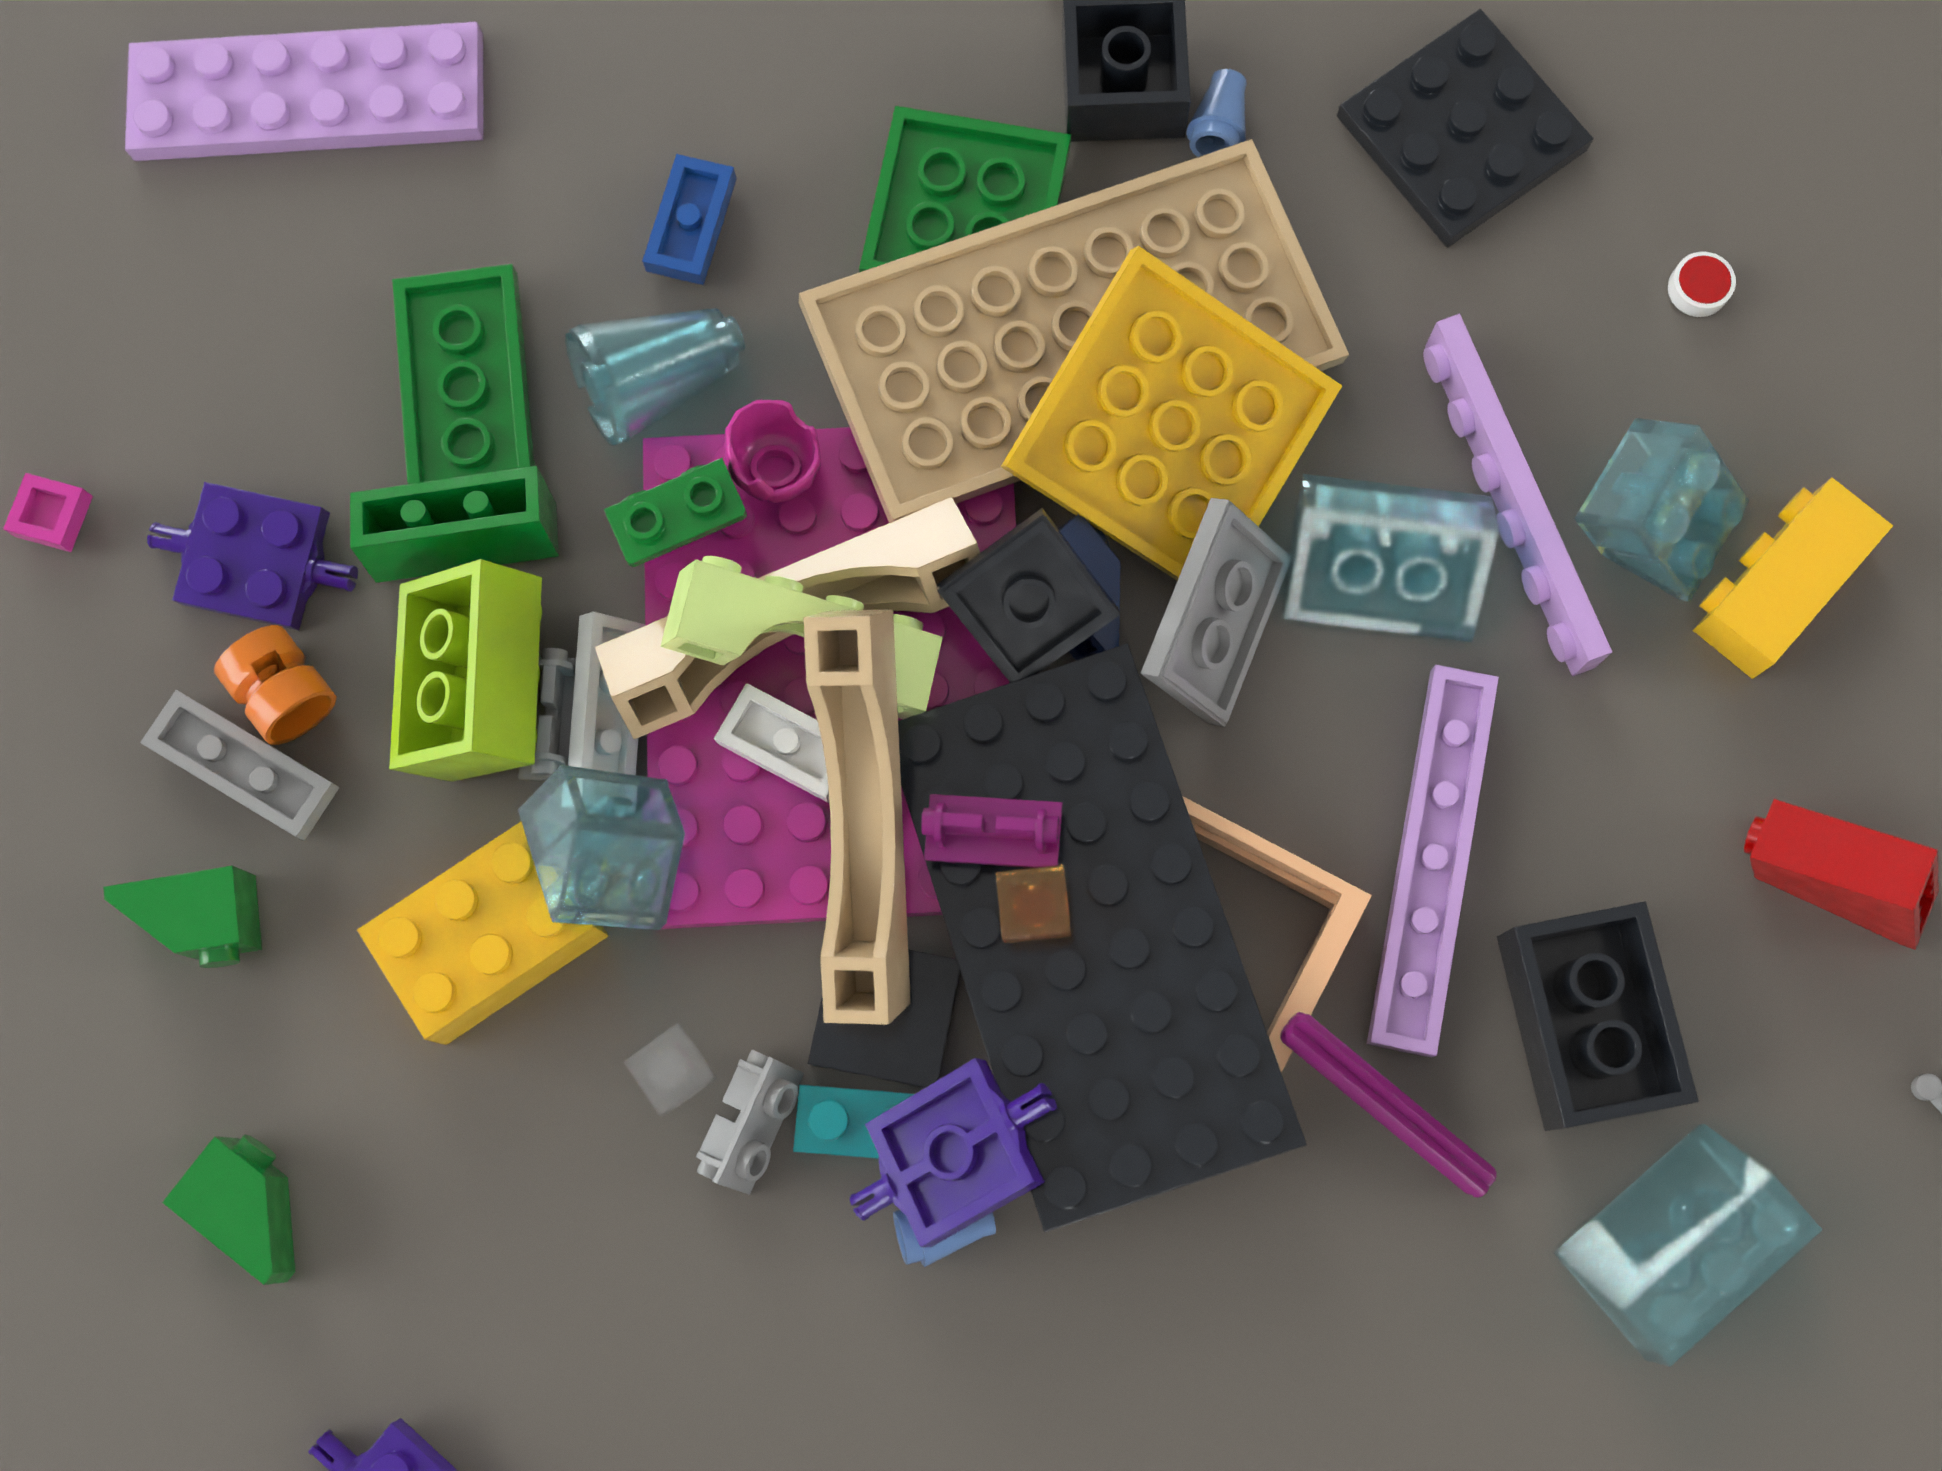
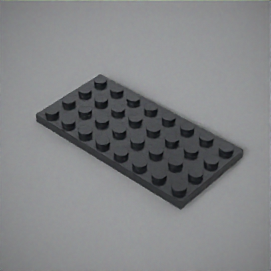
(1147, 1005)

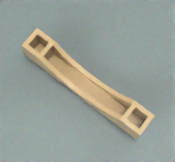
(881, 569)
(857, 717)

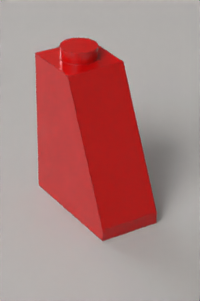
(1846, 870)

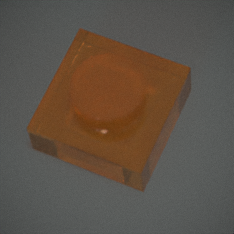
(1033, 904)

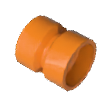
(275, 684)

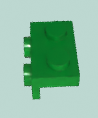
(675, 512)

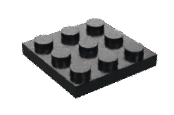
(1464, 127)

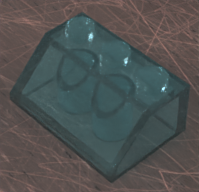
(1390, 557)
(1686, 1244)

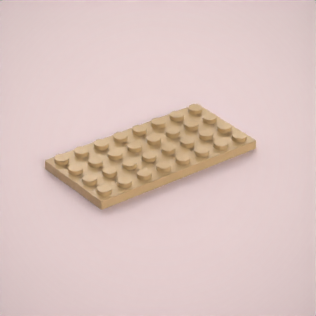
(964, 338)

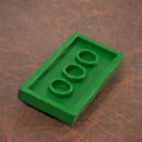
(462, 373)

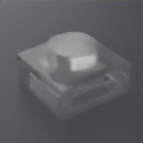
(670, 1069)

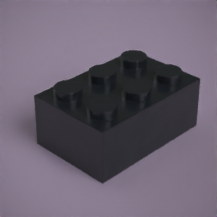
(1596, 1017)

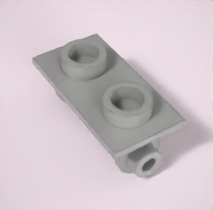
(553, 714)
(740, 1150)

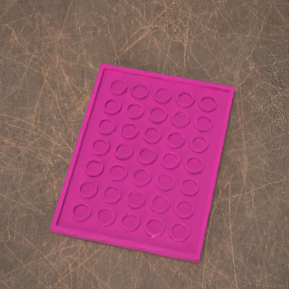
(752, 839)

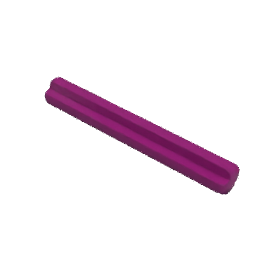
(1388, 1104)

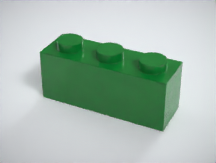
(453, 522)

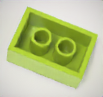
(466, 672)

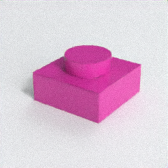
(48, 512)

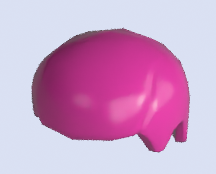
(771, 451)

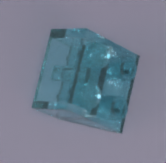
(1664, 506)
(604, 847)

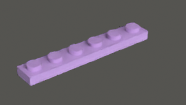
(1523, 514)
(1433, 862)

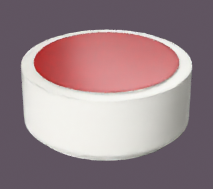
(1701, 284)

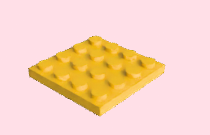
(1164, 411)

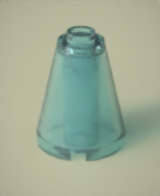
(649, 365)

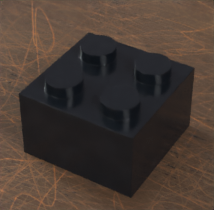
(1125, 69)

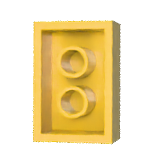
(473, 939)

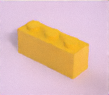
(1790, 576)

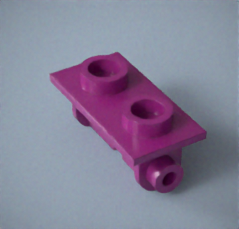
(992, 831)

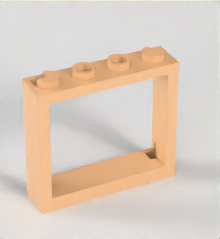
(1341, 897)

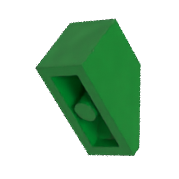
(196, 913)
(240, 1206)

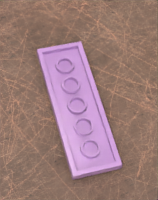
(305, 91)

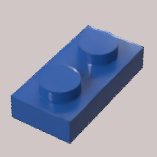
(689, 219)

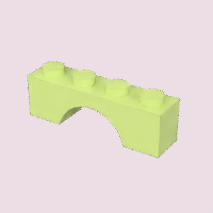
(723, 611)

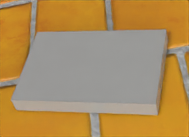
(1217, 613)

